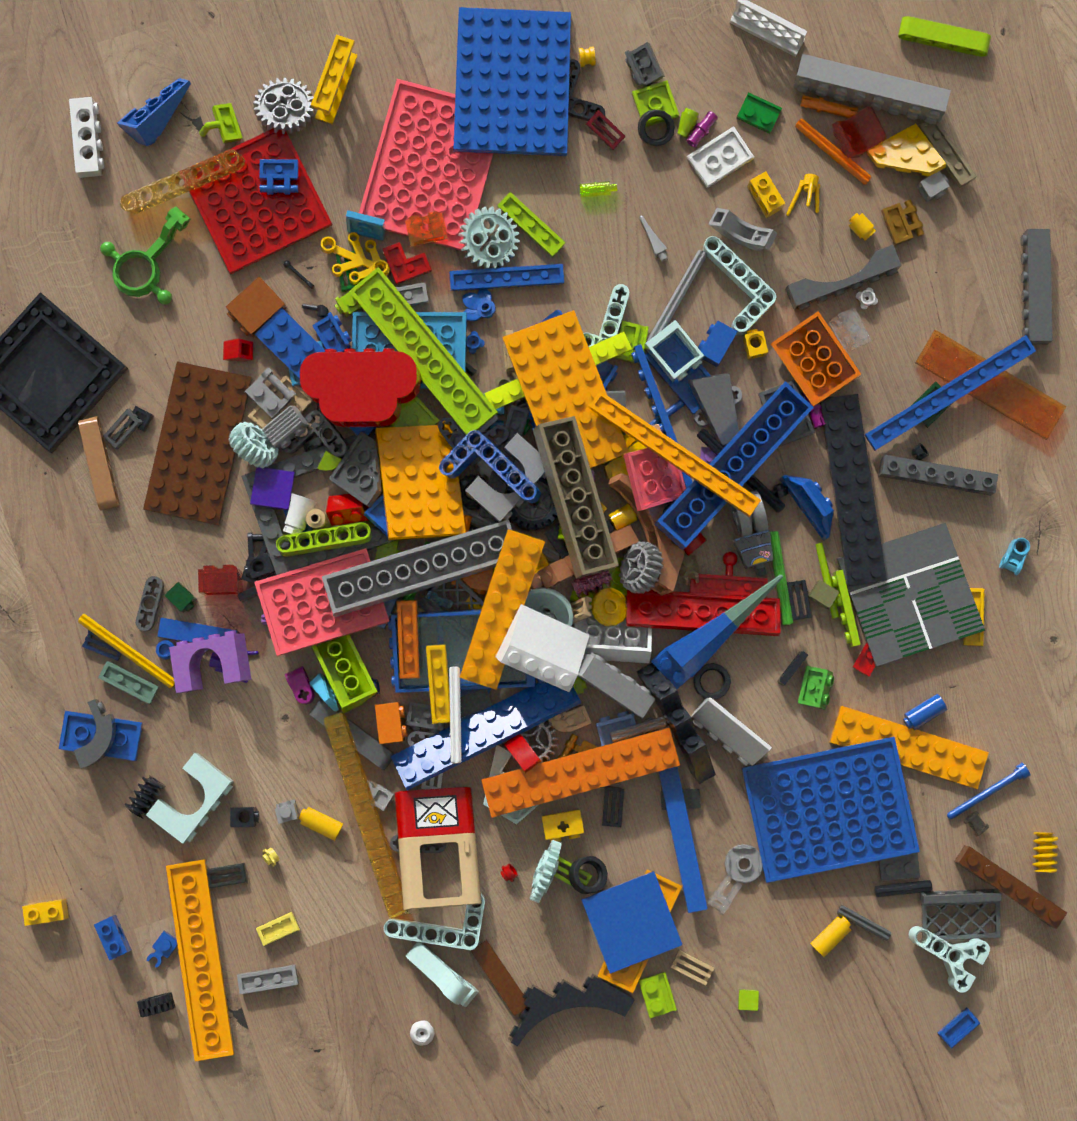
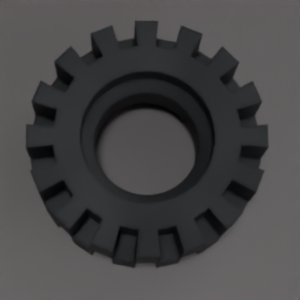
(464, 484)
(156, 1004)

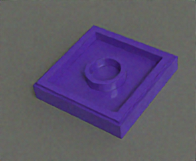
(272, 488)

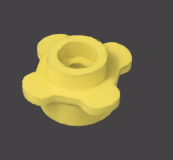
(270, 857)

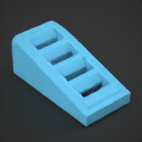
(324, 690)

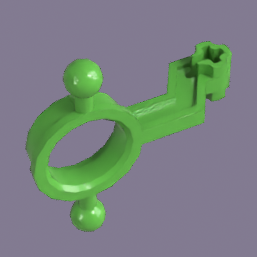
(175, 221)

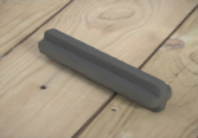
(864, 923)

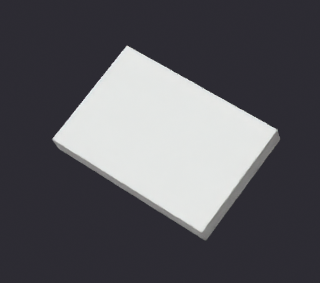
(720, 157)

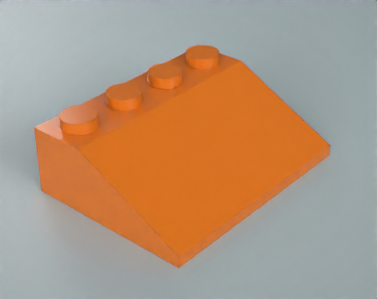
(816, 359)

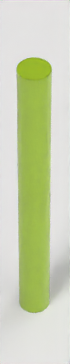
(826, 575)

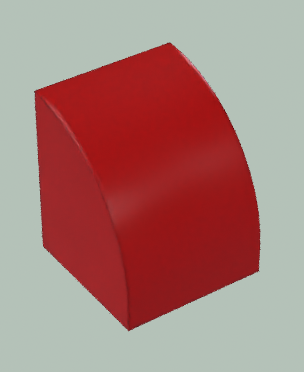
(238, 350)

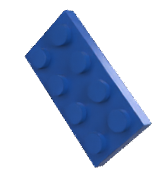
(676, 356)
(80, 729)

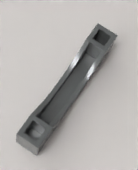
(808, 291)

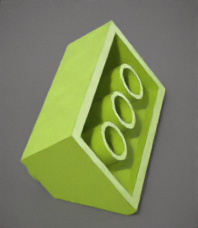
(345, 672)

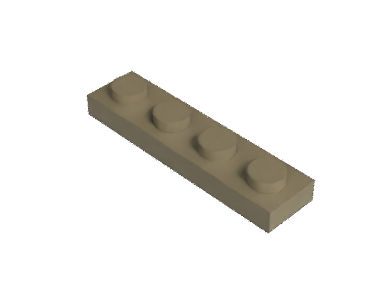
(955, 162)

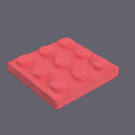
(653, 479)

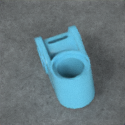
(1015, 557)

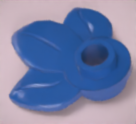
(476, 303)

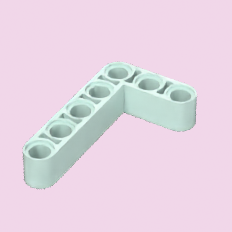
(742, 282)
(441, 930)

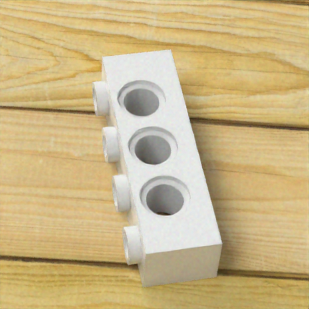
(78, 109)

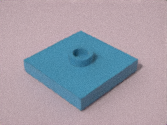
(365, 225)

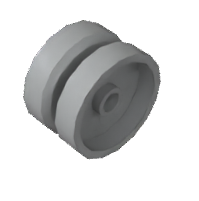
(757, 519)

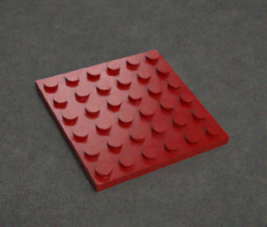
(252, 223)

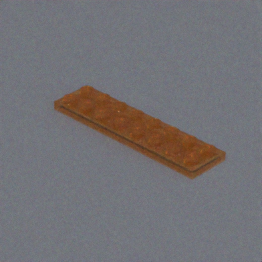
(1002, 393)

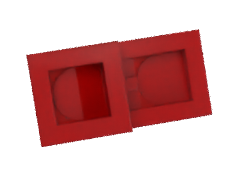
(522, 752)

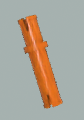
(827, 106)

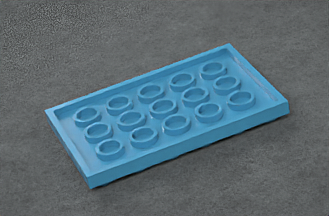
(447, 326)

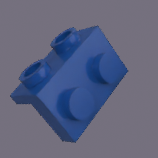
(331, 333)

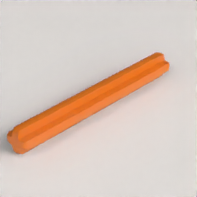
(833, 151)

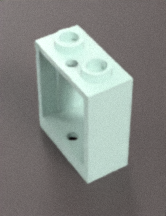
(673, 328)

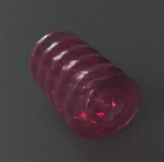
(590, 582)

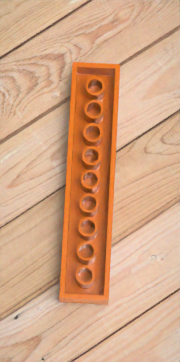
(580, 772)

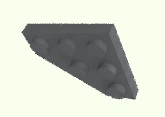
(360, 470)

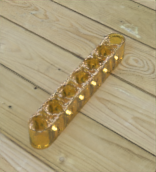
(173, 180)

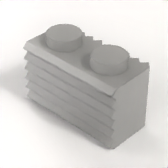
(285, 427)

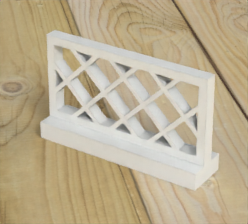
(768, 27)

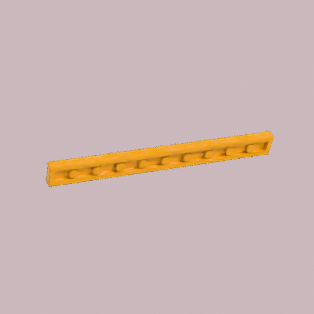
(674, 453)

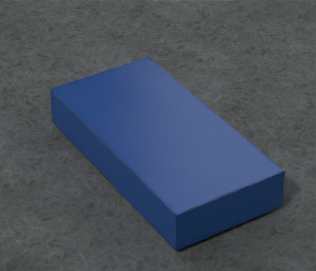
(959, 1028)

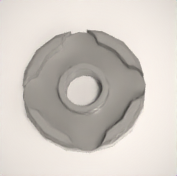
(732, 863)

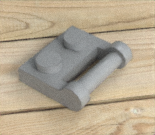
(265, 397)

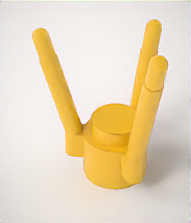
(810, 185)

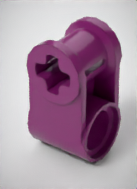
(299, 682)

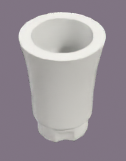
(297, 513)

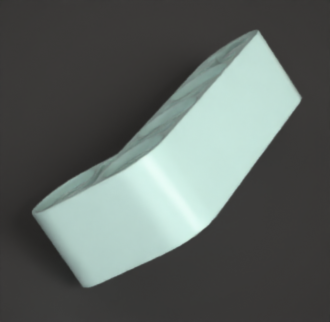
(609, 320)

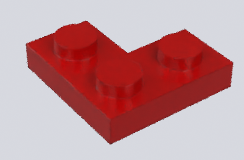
(403, 268)

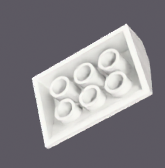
(618, 641)
(543, 648)
(730, 731)

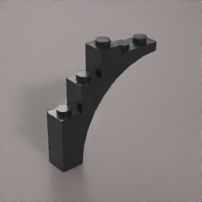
(679, 721)
(566, 996)

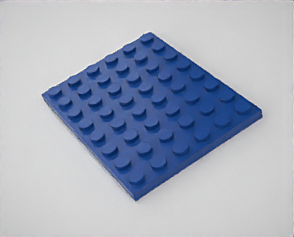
(512, 81)
(830, 809)

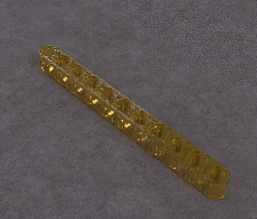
(365, 813)

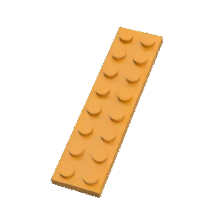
(504, 596)
(915, 748)

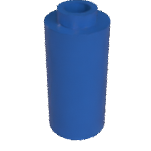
(925, 712)

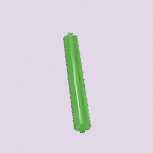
(782, 589)

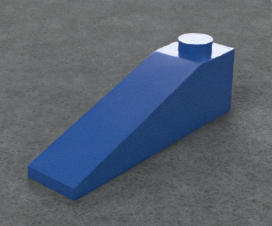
(150, 120)

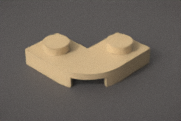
(571, 720)

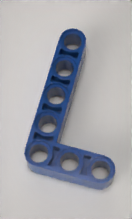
(494, 462)

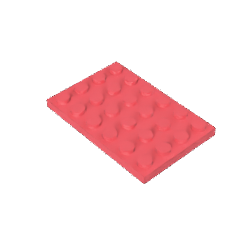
(300, 610)

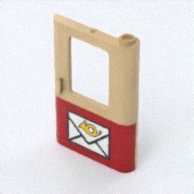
(436, 818)

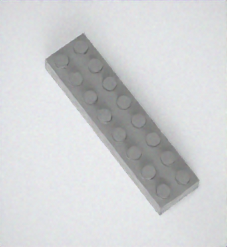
(871, 89)

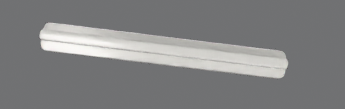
(455, 715)

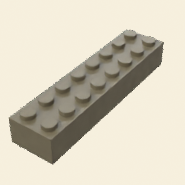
(575, 497)

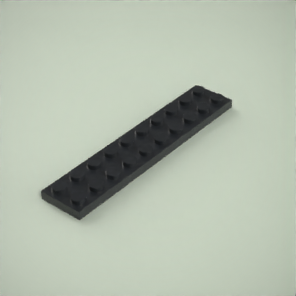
(853, 490)

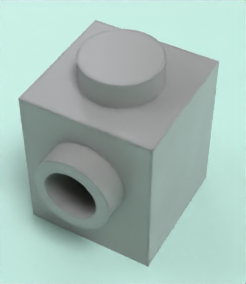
(933, 186)

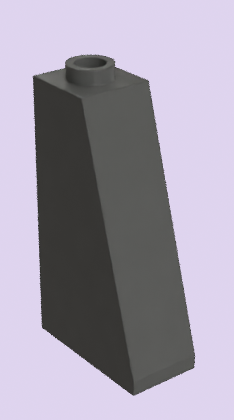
(717, 405)

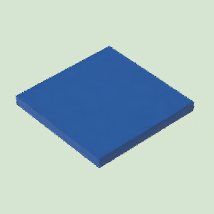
(631, 922)

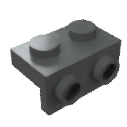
(644, 65)
(420, 716)

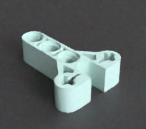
(955, 966)
(449, 982)

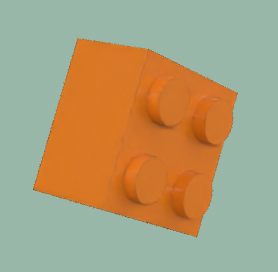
(390, 723)

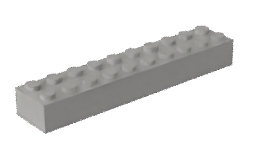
(415, 569)

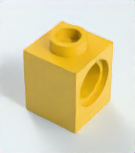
(751, 351)

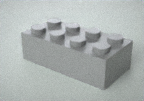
(615, 684)

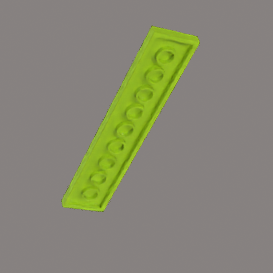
(413, 337)

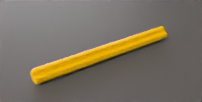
(126, 650)

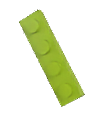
(531, 224)
(847, 616)

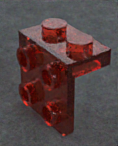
(859, 133)

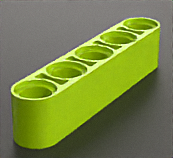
(944, 36)
(314, 537)

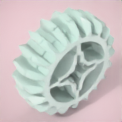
(252, 445)

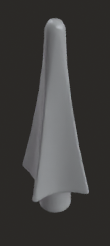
(658, 247)

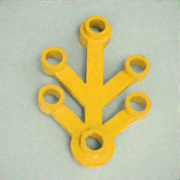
(357, 259)

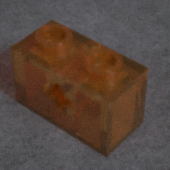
(417, 233)

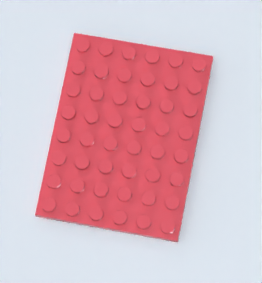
(417, 165)

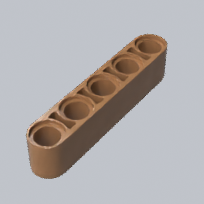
(98, 463)

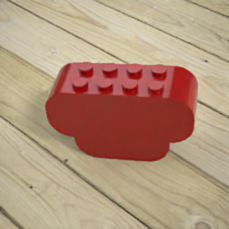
(360, 386)

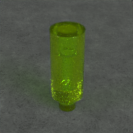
(597, 189)

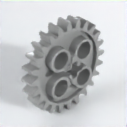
(289, 101)

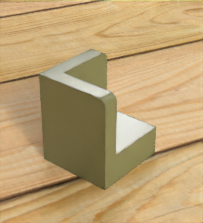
(823, 594)

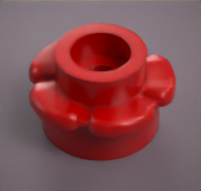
(509, 872)

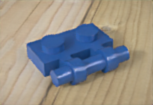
(278, 170)

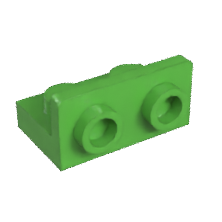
(816, 687)

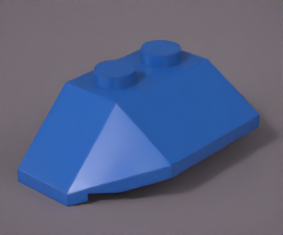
(811, 502)

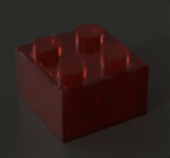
(219, 581)

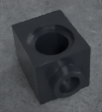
(267, 570)
(235, 820)

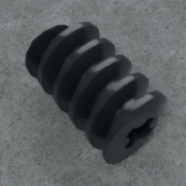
(144, 796)

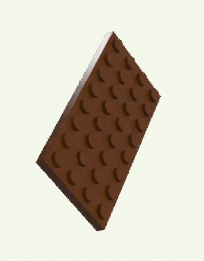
(194, 444)

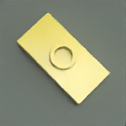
(277, 928)

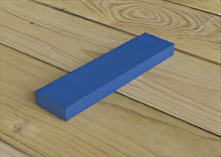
(187, 631)

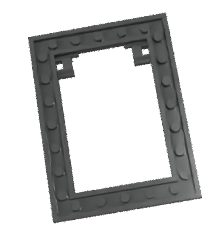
(270, 527)

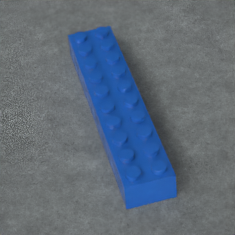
(736, 461)

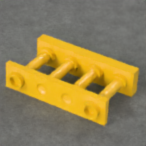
(334, 79)

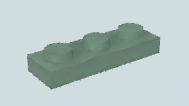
(128, 682)

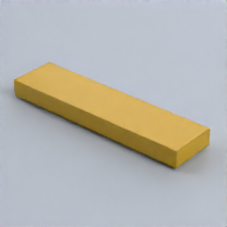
(438, 683)

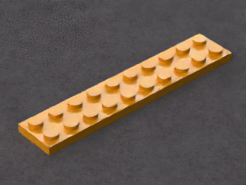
(200, 960)

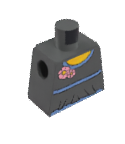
(755, 551)

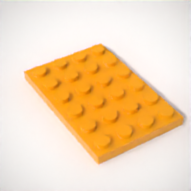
(415, 492)

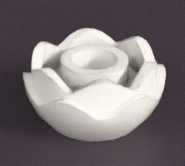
(422, 1026)

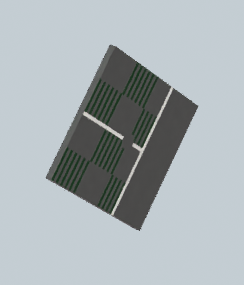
(922, 600)

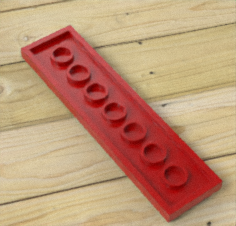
(694, 610)

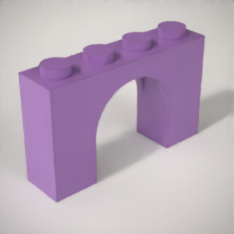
(187, 659)

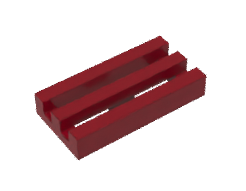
(611, 125)

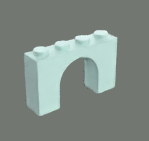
(214, 784)

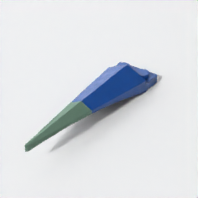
(690, 653)

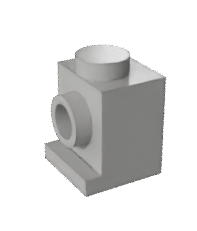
(286, 811)

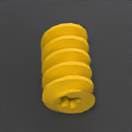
(1045, 852)

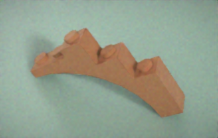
(671, 552)
(563, 570)

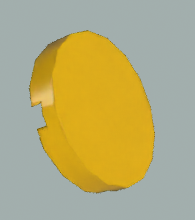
(609, 607)

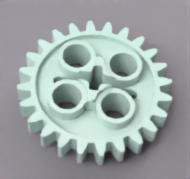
(475, 226)
(545, 871)

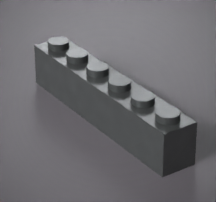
(1037, 286)

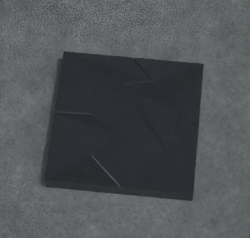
(52, 372)

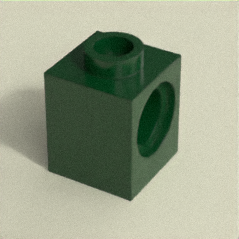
(181, 597)

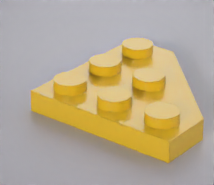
(907, 153)

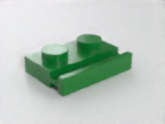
(759, 113)

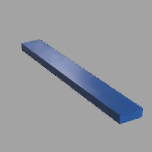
(682, 840)

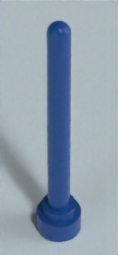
(1020, 772)

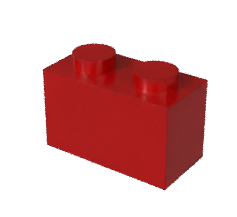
(345, 509)

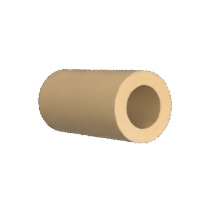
(312, 517)

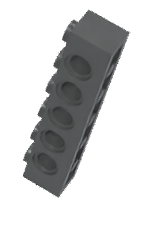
(938, 475)

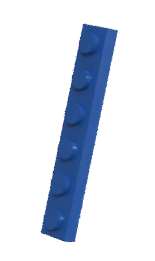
(506, 277)

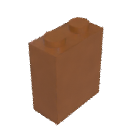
(254, 306)

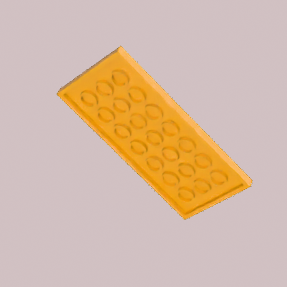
(563, 381)

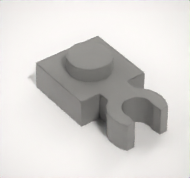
(381, 796)

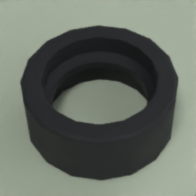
(669, 132)
(726, 681)
(601, 871)

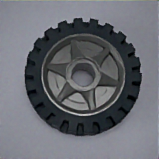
(535, 516)

